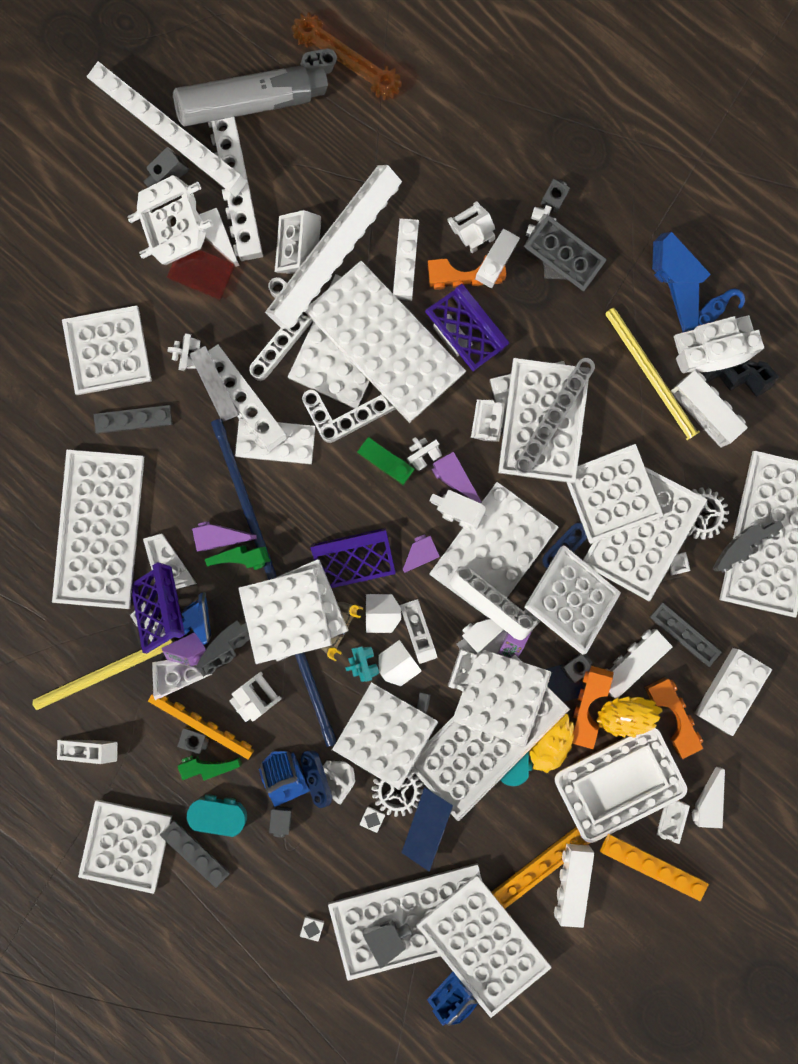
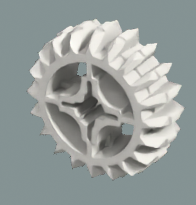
(718, 512)
(390, 795)

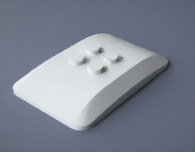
(620, 785)

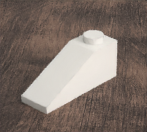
(217, 235)
(497, 258)
(418, 631)
(481, 633)
(87, 751)
(709, 806)

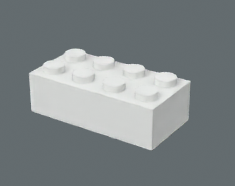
(709, 409)
(733, 691)

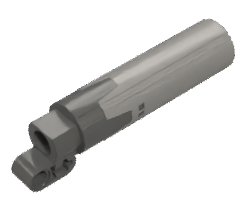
(255, 91)

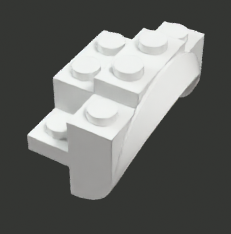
(718, 345)

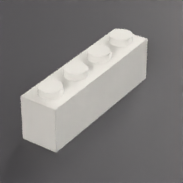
(405, 259)
(637, 661)
(574, 886)

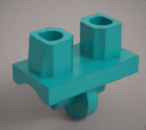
(359, 664)

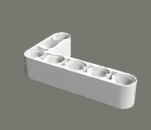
(273, 345)
(352, 416)
(493, 603)

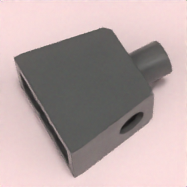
(164, 166)
(386, 941)

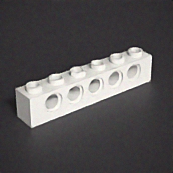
(267, 439)

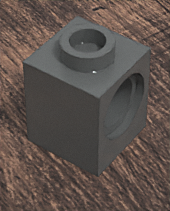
(548, 199)
(569, 670)
(185, 743)
(280, 821)

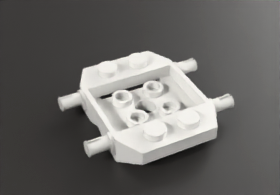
(165, 241)

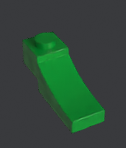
(385, 461)
(253, 558)
(194, 766)

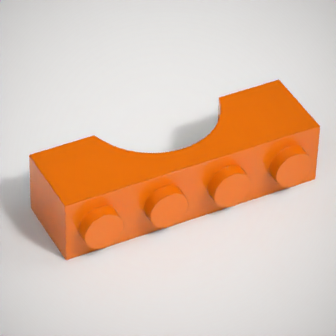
(443, 274)
(597, 685)
(685, 738)

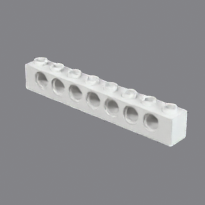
(252, 248)

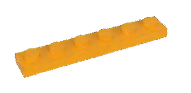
(209, 729)
(654, 867)
(536, 870)

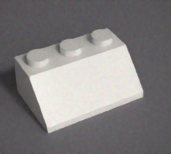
(296, 239)

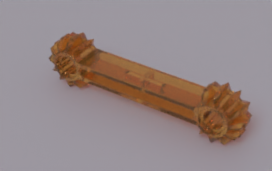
(346, 56)

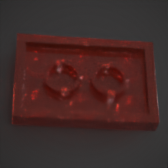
(202, 273)

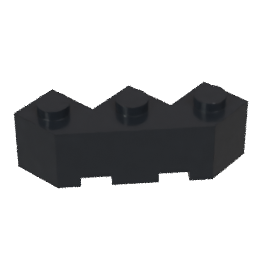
(755, 375)

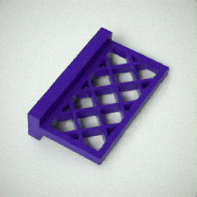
(468, 305)
(351, 542)
(167, 602)

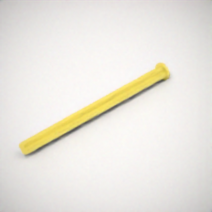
(651, 373)
(96, 676)

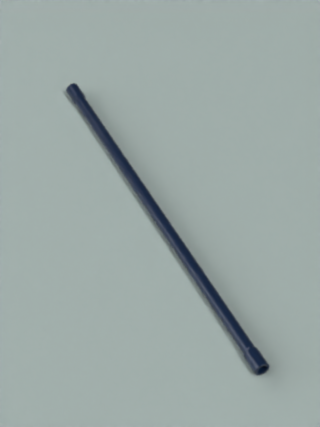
(221, 435)

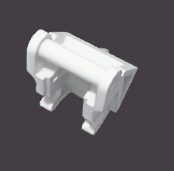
(475, 230)
(248, 702)

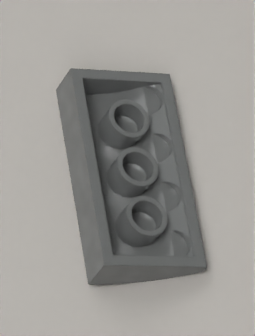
(564, 252)

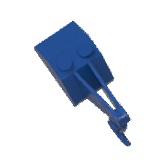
(683, 273)

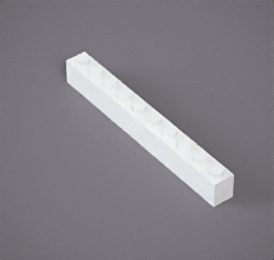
(167, 129)
(333, 247)

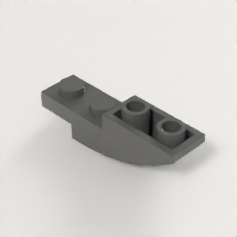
(739, 548)
(222, 648)

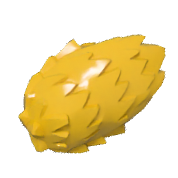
(629, 716)
(553, 746)

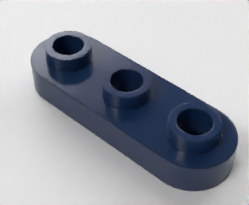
(569, 538)
(316, 779)

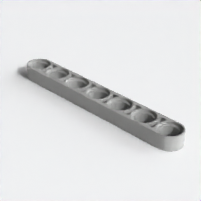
(561, 409)

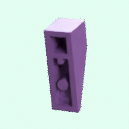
(453, 475)
(216, 536)

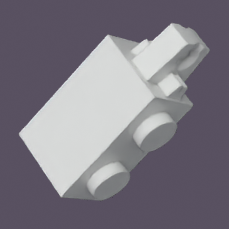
(459, 508)

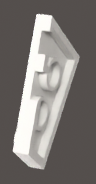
(161, 551)
(172, 676)

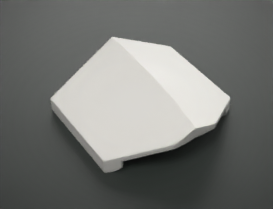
(382, 613)
(397, 664)
(339, 778)

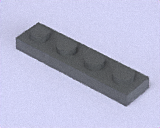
(133, 419)
(685, 634)
(194, 853)

